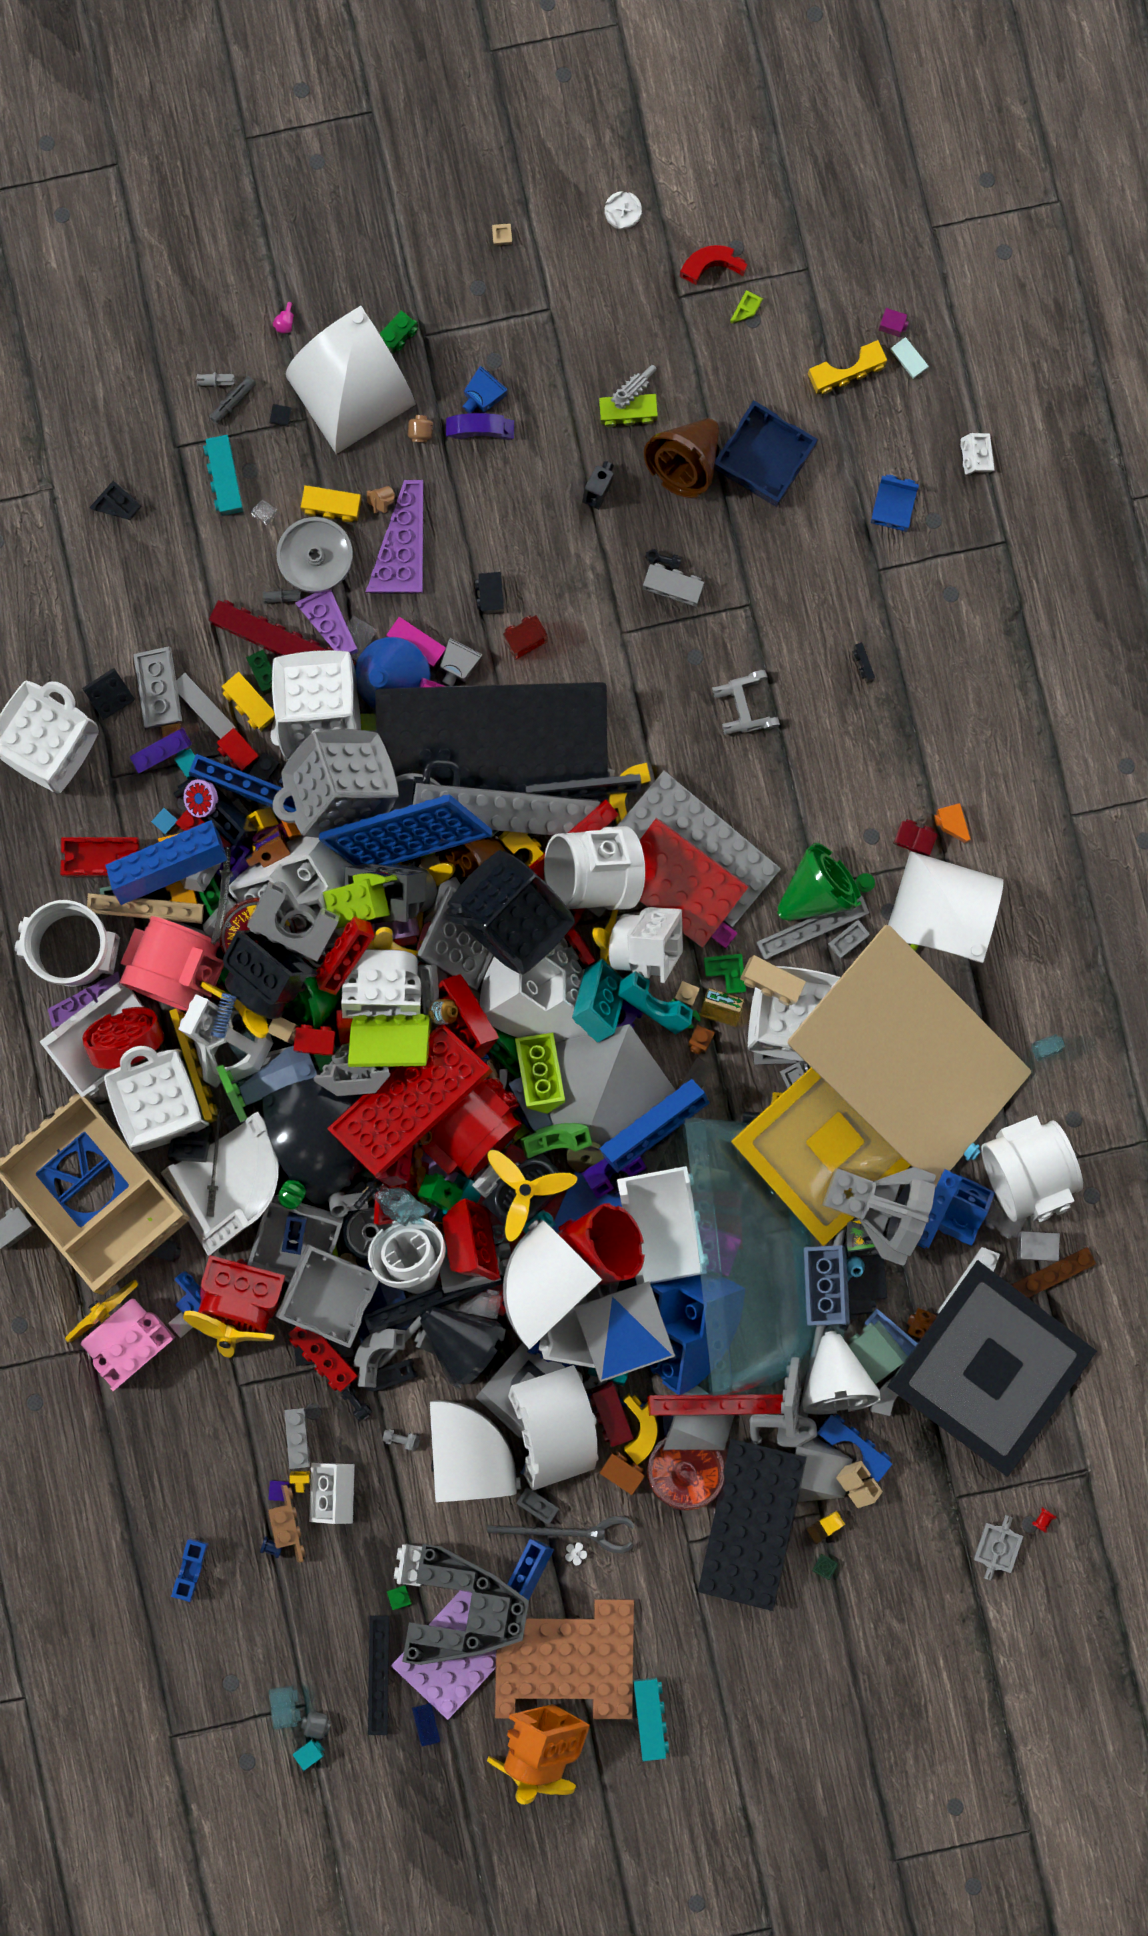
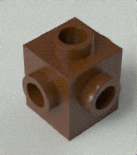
(920, 1322)

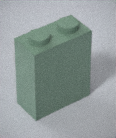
(877, 1351)

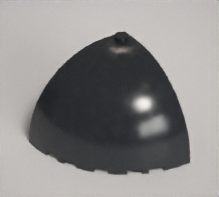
(299, 1136)

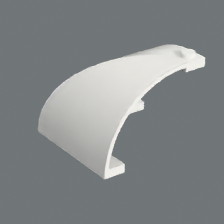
(349, 380)
(946, 907)
(245, 1182)
(543, 1282)
(469, 1455)

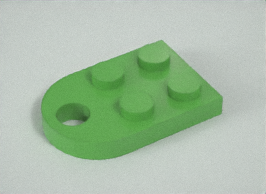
(232, 1091)

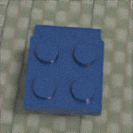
(966, 1211)

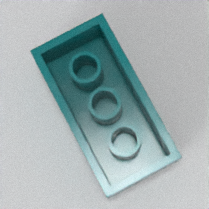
(598, 1001)

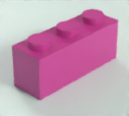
(429, 647)

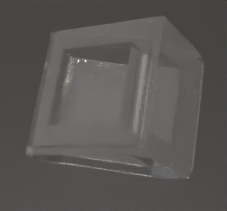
(264, 512)

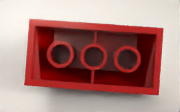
(470, 1240)

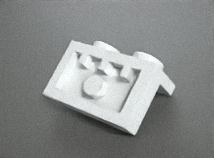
(977, 453)
(409, 1562)

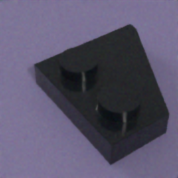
(116, 502)
(191, 1147)

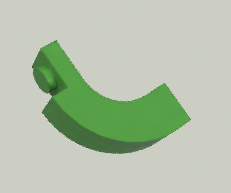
(563, 1135)

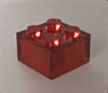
(525, 636)

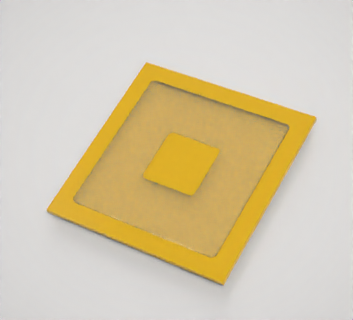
(803, 1142)

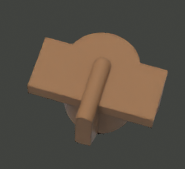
(381, 498)

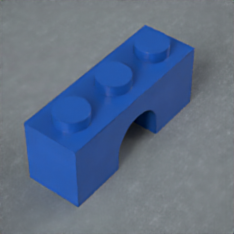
(190, 1570)

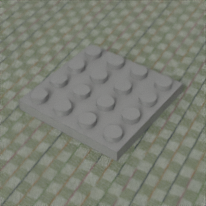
(454, 947)

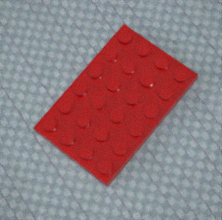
(687, 880)

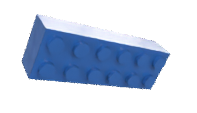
(166, 862)

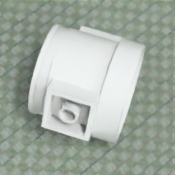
(596, 868)
(35, 926)
(1032, 1169)

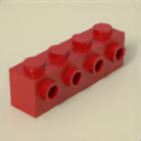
(344, 955)
(324, 1356)

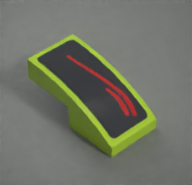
(375, 878)

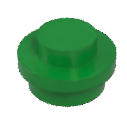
(865, 882)

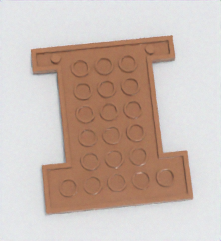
(572, 1661)

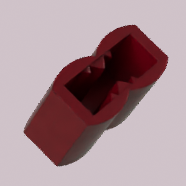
(915, 838)

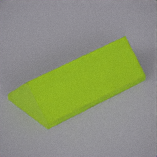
(540, 1072)

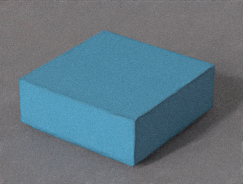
(164, 821)

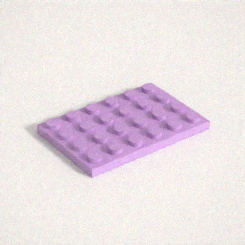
(450, 1681)

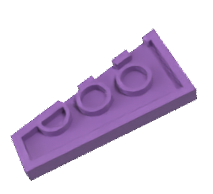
(328, 620)
(67, 1008)

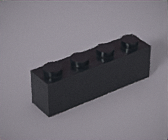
(232, 821)

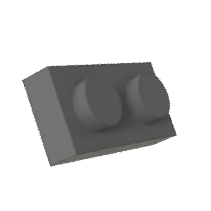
(537, 1505)

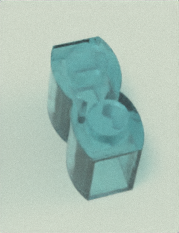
(1047, 1047)
(284, 1707)

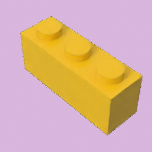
(331, 503)
(248, 702)

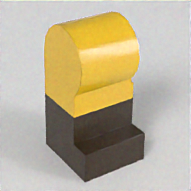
(825, 1527)

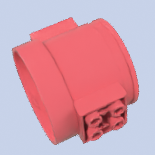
(170, 963)

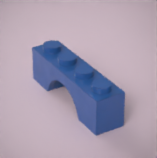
(835, 1431)

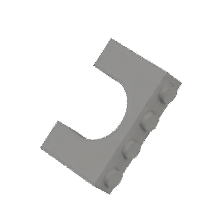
(308, 943)

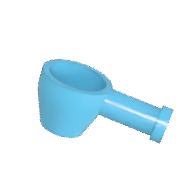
(852, 1263)

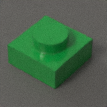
(399, 1597)

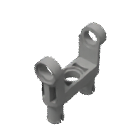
(744, 721)

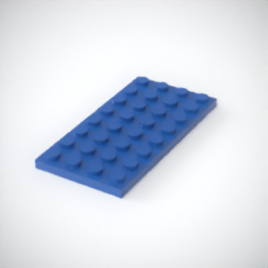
(406, 833)

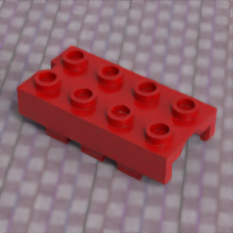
(90, 854)

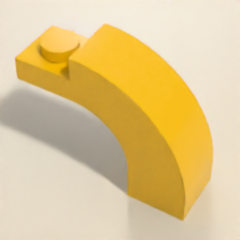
(618, 800)
(644, 1442)

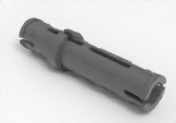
(227, 405)

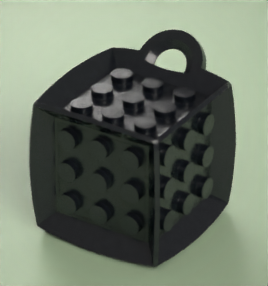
(510, 912)

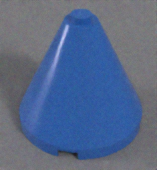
(389, 664)

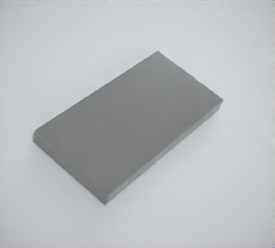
(157, 687)

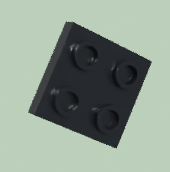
(108, 693)

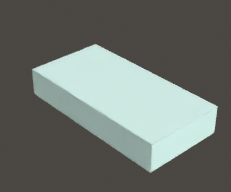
(909, 358)

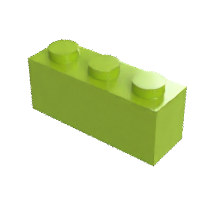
(640, 410)

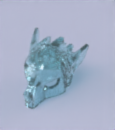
(403, 1207)

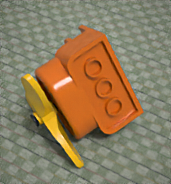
(540, 1749)

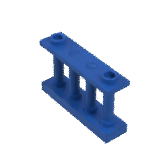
(943, 1195)

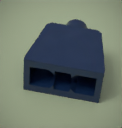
(294, 1230)

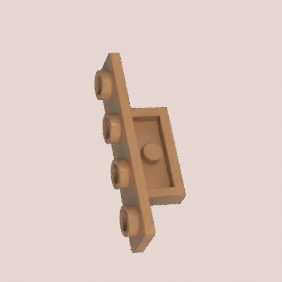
(284, 1527)

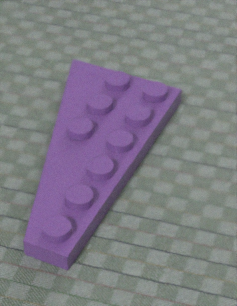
(401, 553)

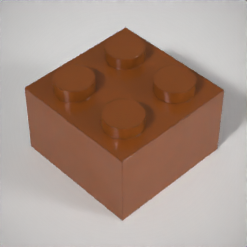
(622, 1473)

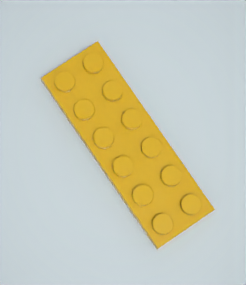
(196, 1072)

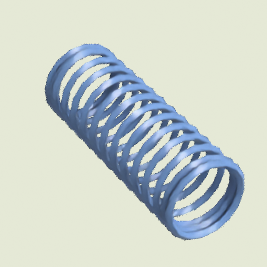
(220, 1035)

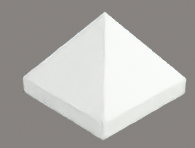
(179, 1325)

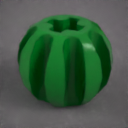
(291, 1194)

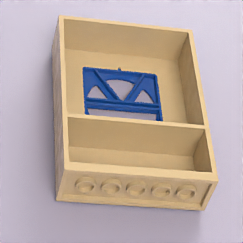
(117, 1236)

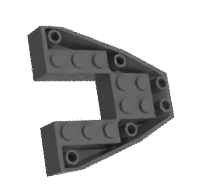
(494, 1616)

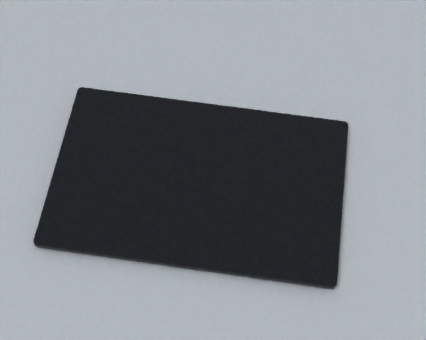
(498, 733)

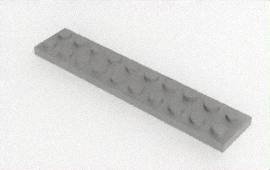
(514, 810)

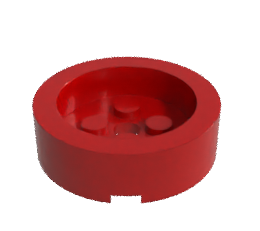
(114, 1035)

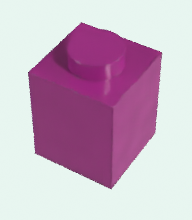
(893, 322)

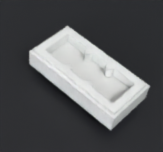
(486, 1182)

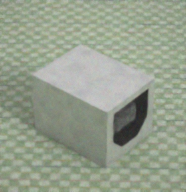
(1038, 1246)

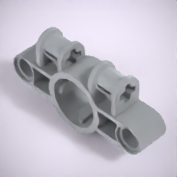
(289, 909)

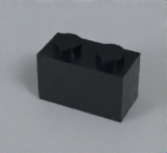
(490, 593)

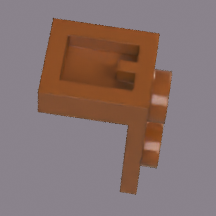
(700, 1040)

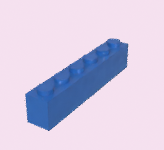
(238, 782)
(654, 1125)

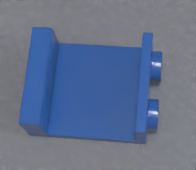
(894, 503)

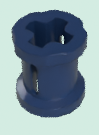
(269, 1547)

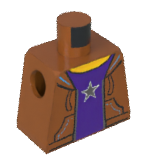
(268, 849)

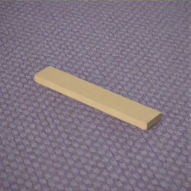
(146, 908)

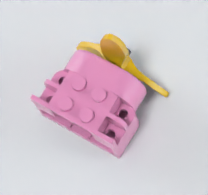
(123, 1339)

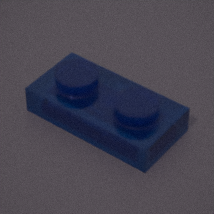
(426, 1724)

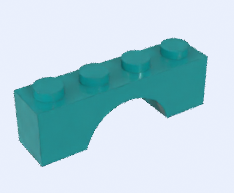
(672, 1015)

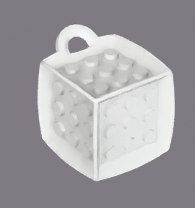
(312, 695)
(44, 736)
(775, 1023)
(153, 1098)

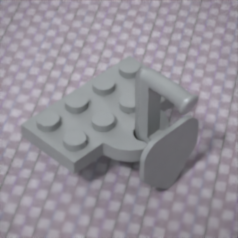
(792, 1427)

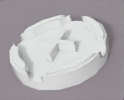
(623, 210)

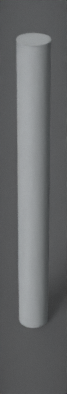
(409, 1332)

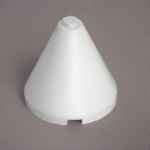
(408, 1256)
(838, 1380)

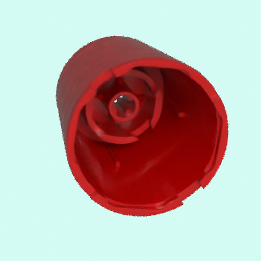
(607, 1242)

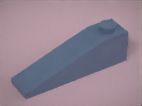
(281, 1071)

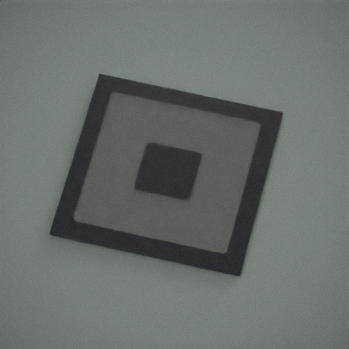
(992, 1368)

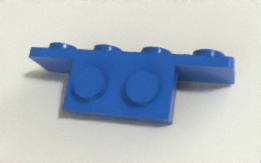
(192, 1299)

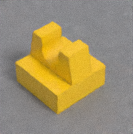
(300, 1479)

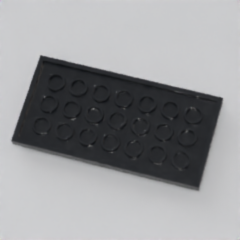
(752, 1524)

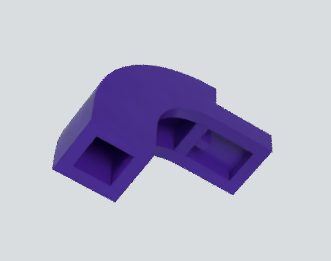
(479, 424)

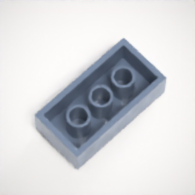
(826, 1286)

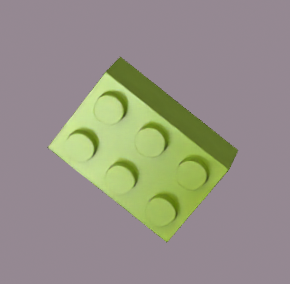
(356, 900)

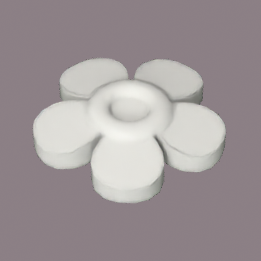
(575, 1553)

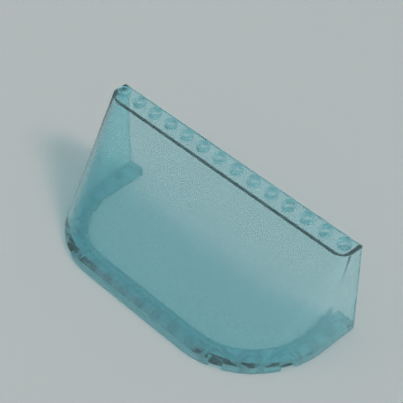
(747, 1263)

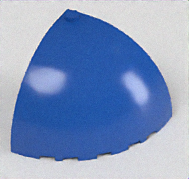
(684, 1319)

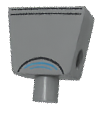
(458, 662)

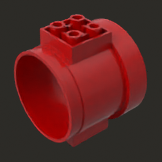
(473, 1128)

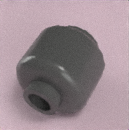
(316, 1725)

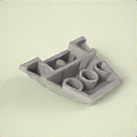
(350, 1080)
(698, 1431)
(821, 1471)

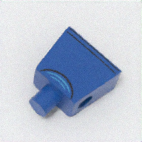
(483, 391)

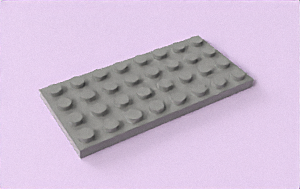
(706, 831)

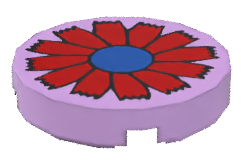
(200, 798)

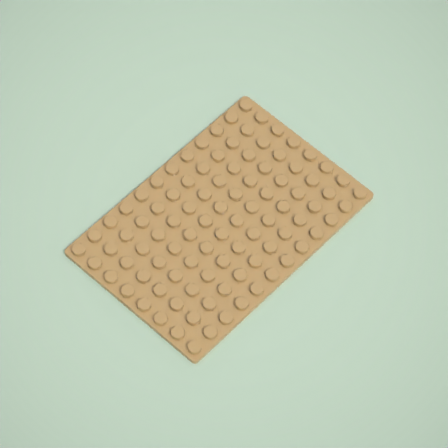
(909, 1055)

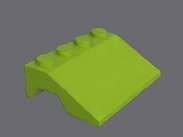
(389, 1040)

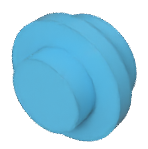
(972, 1152)

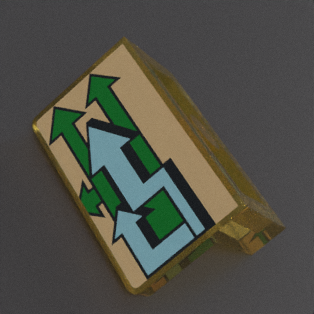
(722, 1007)

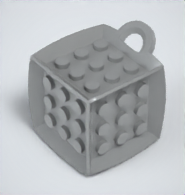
(337, 781)

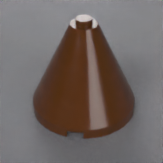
(684, 457)

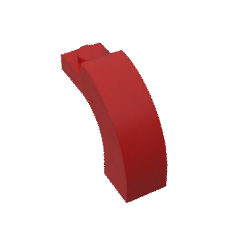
(708, 257)

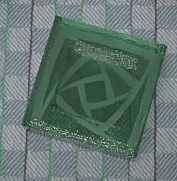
(825, 1566)

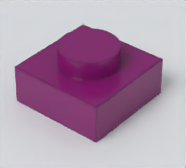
(724, 935)

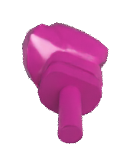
(284, 321)

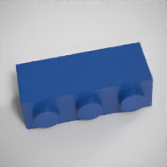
(530, 1568)

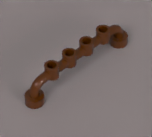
(420, 1171)

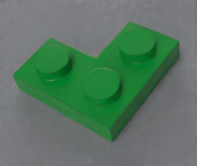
(727, 965)

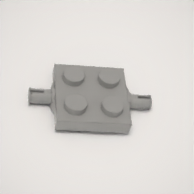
(998, 1547)

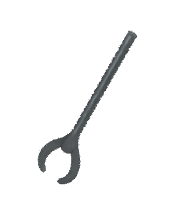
(595, 1533)

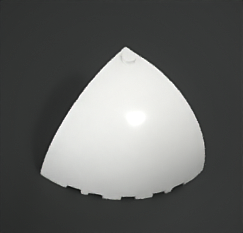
(306, 872)
(535, 1001)

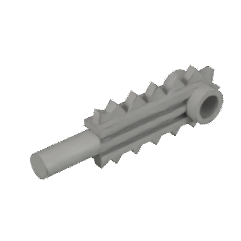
(632, 388)

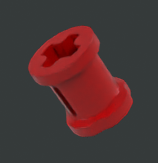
(1044, 1520)

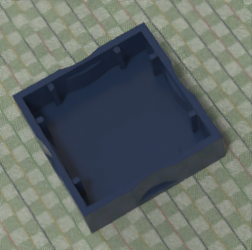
(765, 454)

